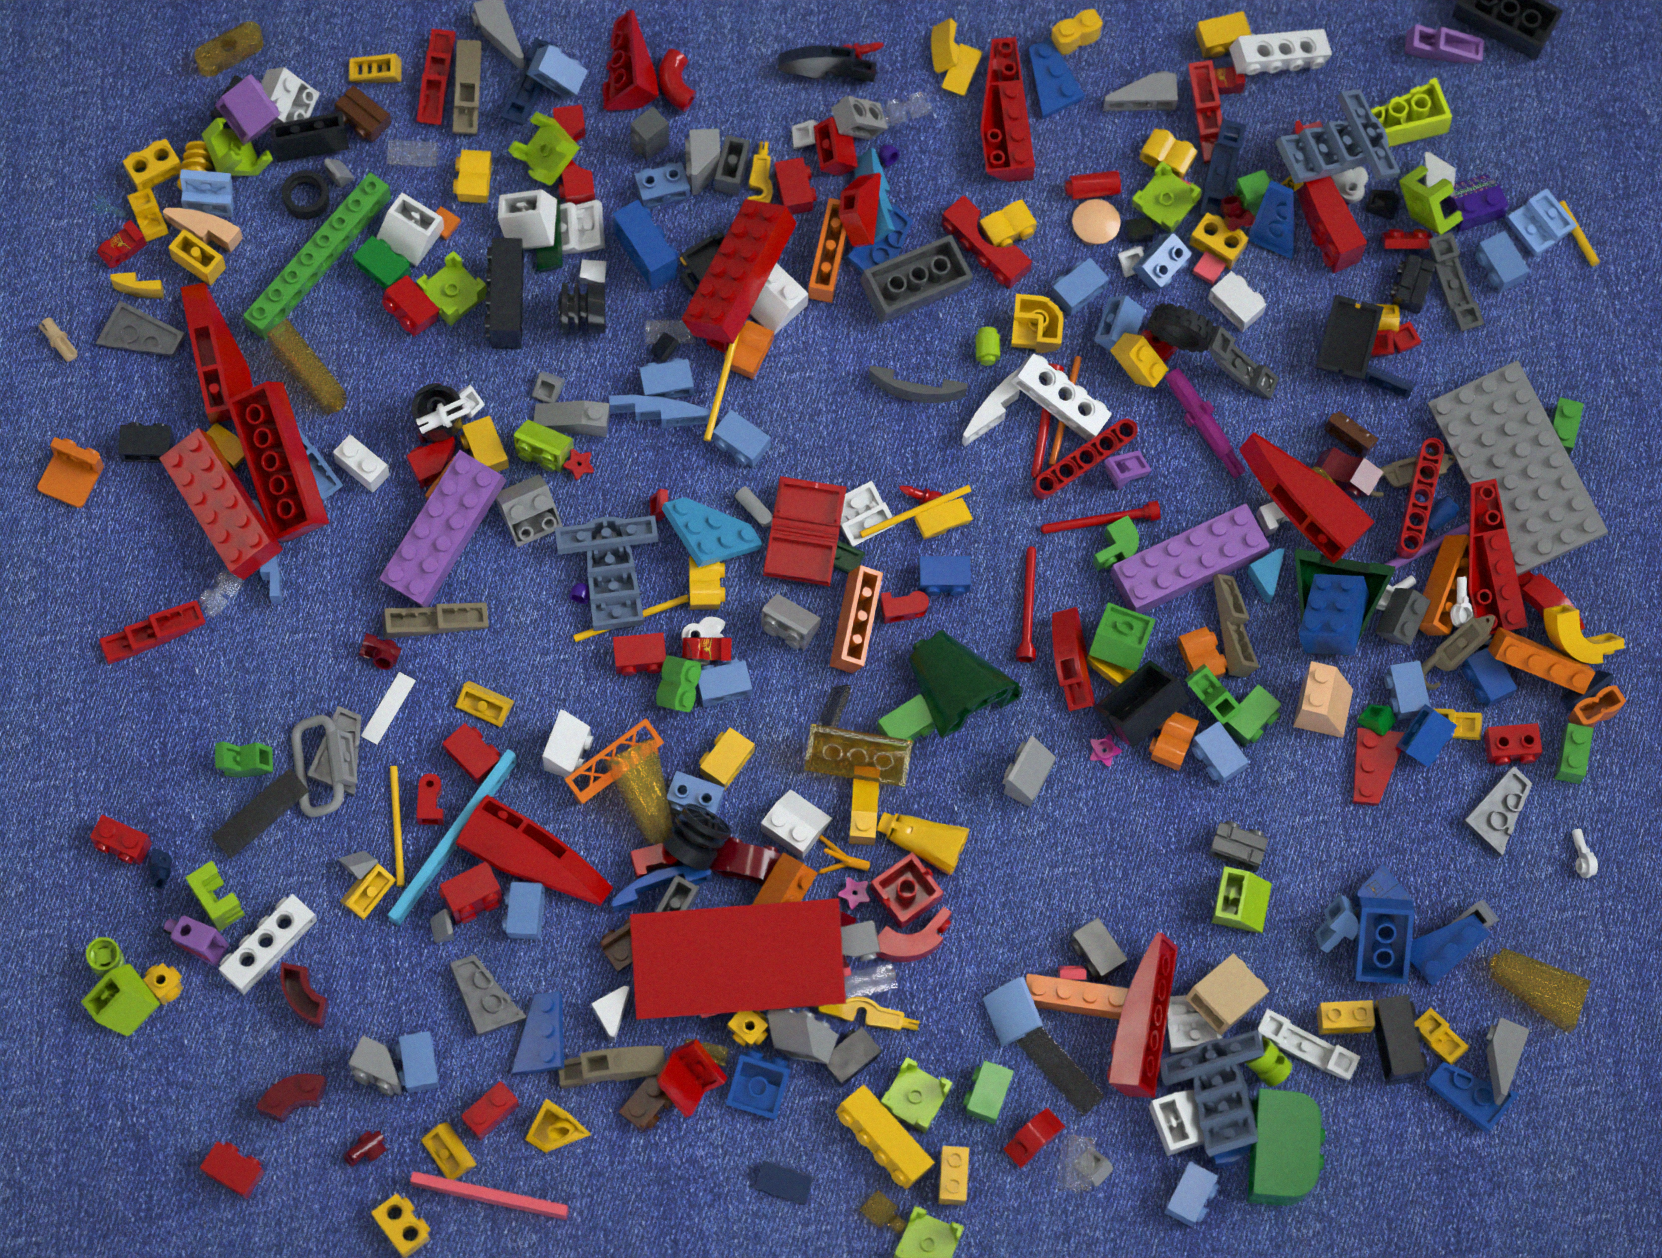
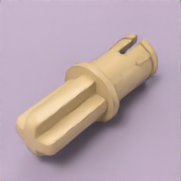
(58, 339)

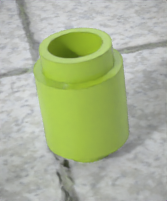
(987, 346)

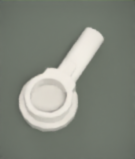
(1406, 583)
(1462, 610)
(1587, 862)

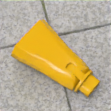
(927, 839)

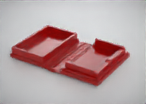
(804, 531)

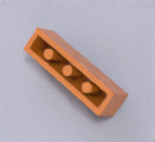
(828, 255)
(1442, 584)
(856, 619)
(1541, 660)
(786, 882)
(1076, 996)

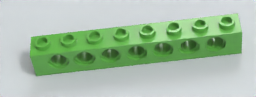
(317, 256)

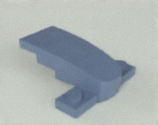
(1340, 144)
(610, 566)
(1219, 1088)

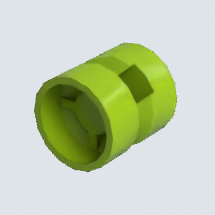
(104, 955)
(1271, 1067)

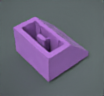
(248, 109)

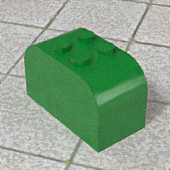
(1288, 1154)

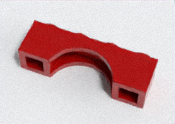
(577, 182)
(1005, 263)

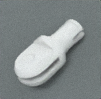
(441, 417)

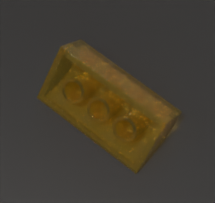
(858, 755)

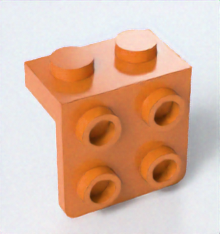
(71, 472)

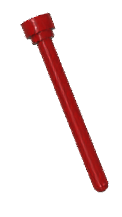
(1042, 435)
(1150, 511)
(1026, 652)

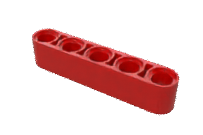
(1092, 450)
(1425, 488)

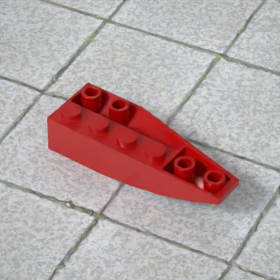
(1005, 117)
(216, 354)
(1307, 498)
(1491, 566)
(529, 852)

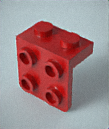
(689, 1075)

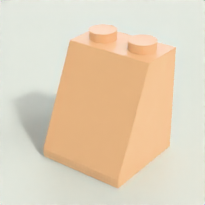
(1323, 700)

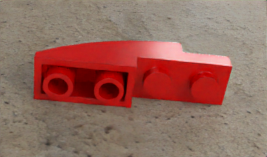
(1070, 659)

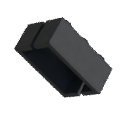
(1349, 337)
(1141, 703)
(1398, 1040)

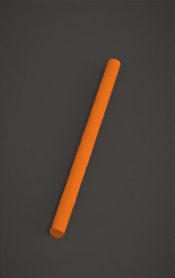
(1061, 426)

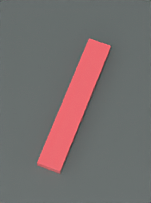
(489, 1195)

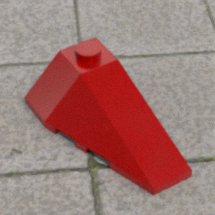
(631, 72)

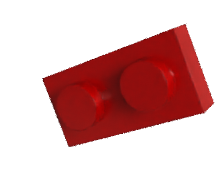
(1406, 240)

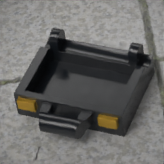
(698, 259)

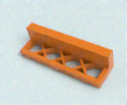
(606, 778)

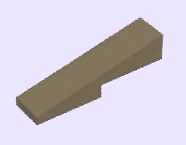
(1232, 615)
(434, 620)

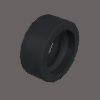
(299, 178)

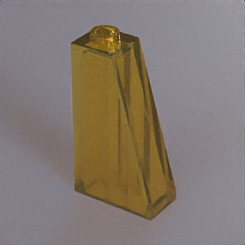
(306, 367)
(642, 786)
(1541, 986)

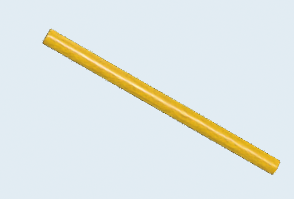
(720, 390)
(915, 511)
(646, 612)
(397, 826)

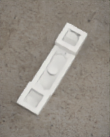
(1307, 1047)

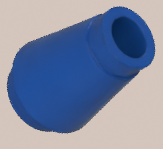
(1442, 513)

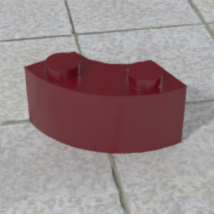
(1352, 474)
(745, 861)
(301, 997)
(292, 1094)

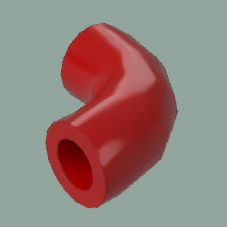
(671, 80)

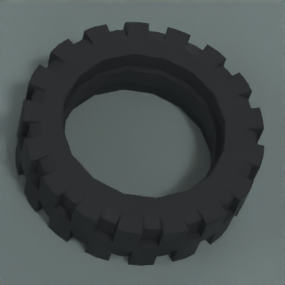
(1181, 327)

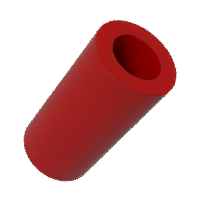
(1093, 185)

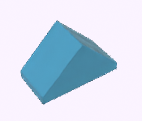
(1265, 573)

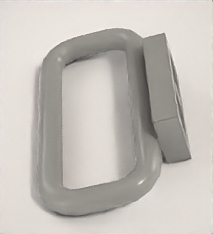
(340, 757)

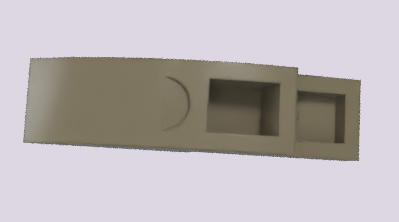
(467, 87)
(612, 1063)

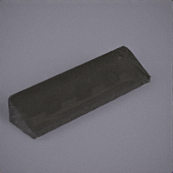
(260, 813)
(1061, 1070)

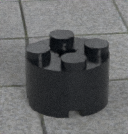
(426, 403)

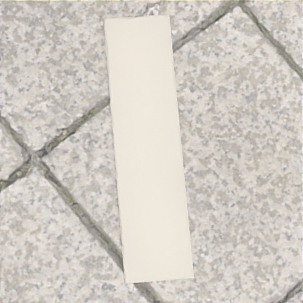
(388, 708)

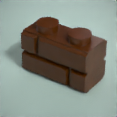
(363, 114)

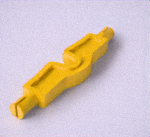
(760, 173)
(875, 1015)

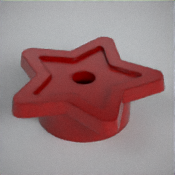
(577, 470)

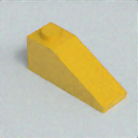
(864, 812)

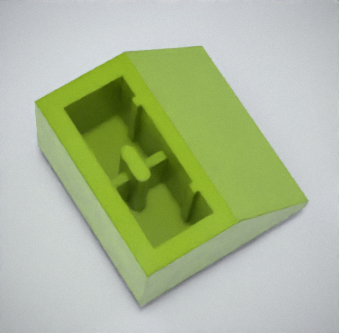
(542, 446)
(1241, 900)
(121, 1000)

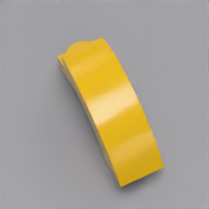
(1564, 632)

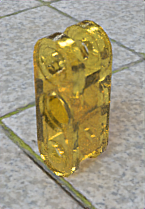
(213, 58)

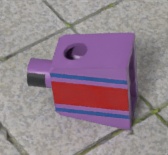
(197, 939)

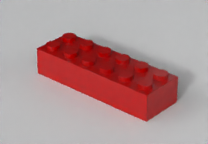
(739, 271)
(277, 461)
(221, 504)

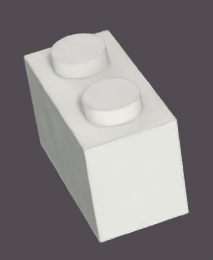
(1237, 301)
(361, 463)

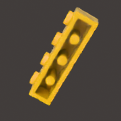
(884, 1137)

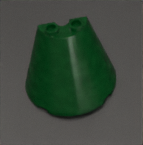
(1375, 574)
(958, 681)

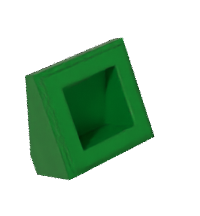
(1377, 718)

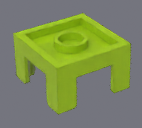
(547, 151)
(230, 154)
(1166, 198)
(1424, 202)
(453, 289)
(220, 912)
(916, 1096)
(928, 1237)

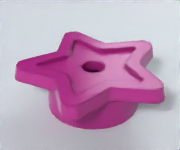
(1105, 743)
(854, 900)

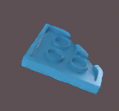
(710, 533)

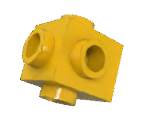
(169, 989)
(743, 1036)

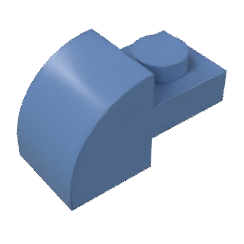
(1339, 923)

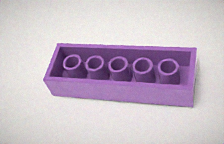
(443, 529)
(1189, 560)

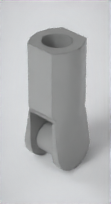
(754, 506)

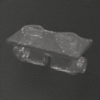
(916, 106)
(675, 328)
(213, 598)
(870, 981)

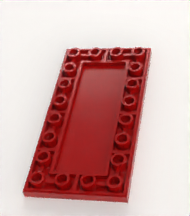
(738, 959)

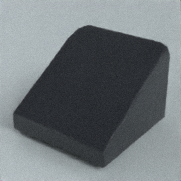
(1383, 203)
(1139, 230)
(664, 346)

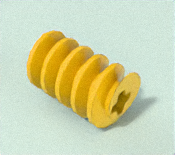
(195, 158)

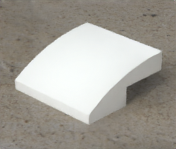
(582, 227)
(862, 510)
(1186, 1026)

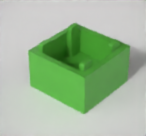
(1122, 637)

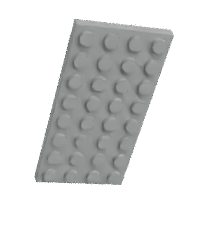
(1505, 434)

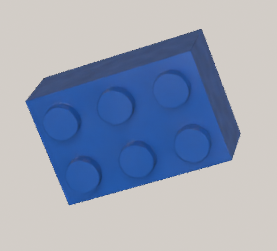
(645, 244)
(1334, 614)
(1383, 940)

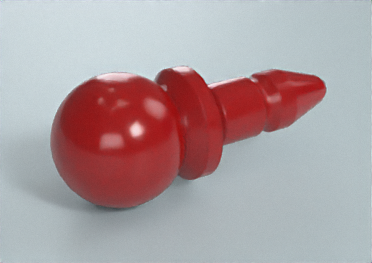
(864, 49)
(923, 496)

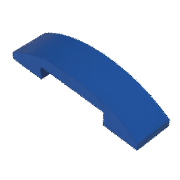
(628, 897)

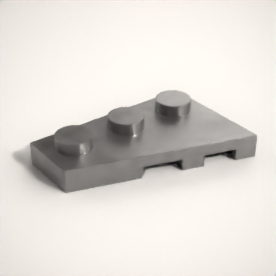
(139, 332)
(320, 769)
(1497, 812)
(483, 998)

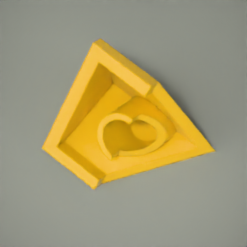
(554, 1128)

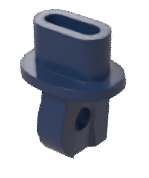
(160, 867)

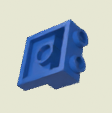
(759, 1084)

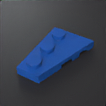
(1053, 79)
(1275, 221)
(887, 247)
(1446, 947)
(542, 1038)
(1470, 1095)

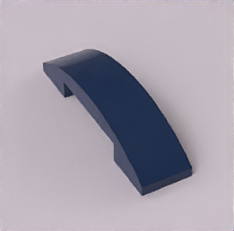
(526, 92)
(1221, 167)

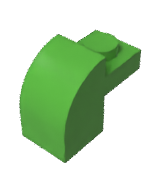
(1124, 543)
(1213, 694)
(243, 760)

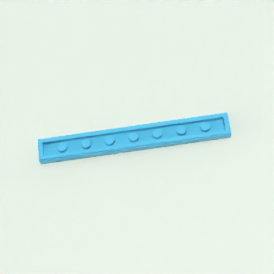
(447, 844)

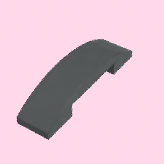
(1453, 282)
(1239, 366)
(916, 392)

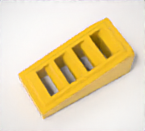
(385, 76)

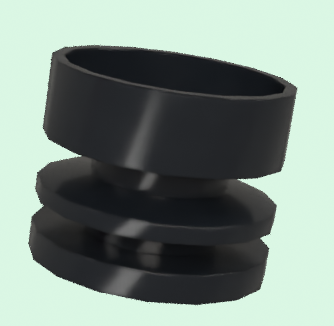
(582, 308)
(696, 837)

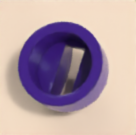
(888, 154)
(580, 593)

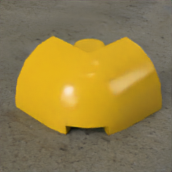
(1037, 324)

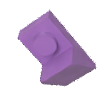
(1126, 468)

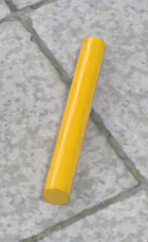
(1581, 239)

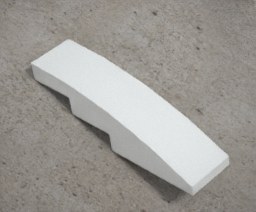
(992, 410)

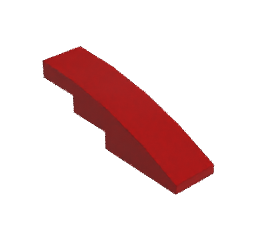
(436, 76)
(1206, 105)
(152, 632)

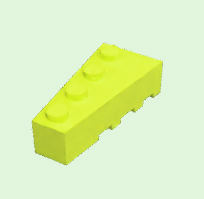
(1415, 115)

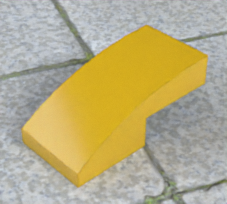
(943, 47)
(960, 75)
(148, 214)
(130, 285)
(228, 444)
(943, 517)
(1468, 724)
(1440, 1037)

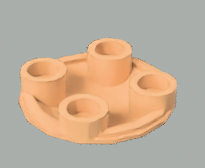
(1096, 222)

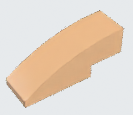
(204, 227)

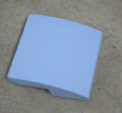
(207, 192)
(1541, 222)
(1012, 1011)

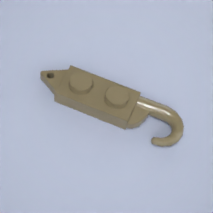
(1400, 472)
(1459, 647)

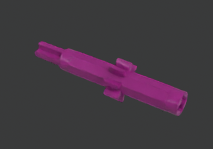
(1200, 416)

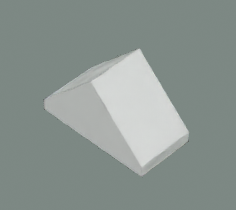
(1437, 170)
(610, 1011)

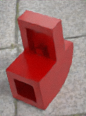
(1034, 1137)

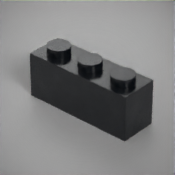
(309, 137)

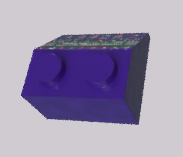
(1478, 201)

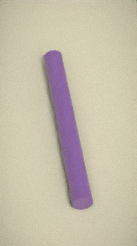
(1429, 546)

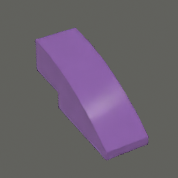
(1443, 45)

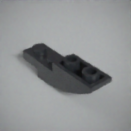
(818, 60)

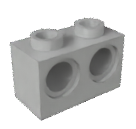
(859, 117)

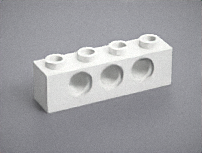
(1280, 51)
(1047, 396)
(283, 939)

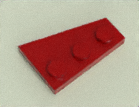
(1373, 764)

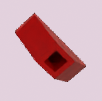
(859, 209)

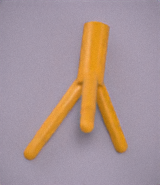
(839, 854)

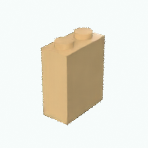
(1227, 994)

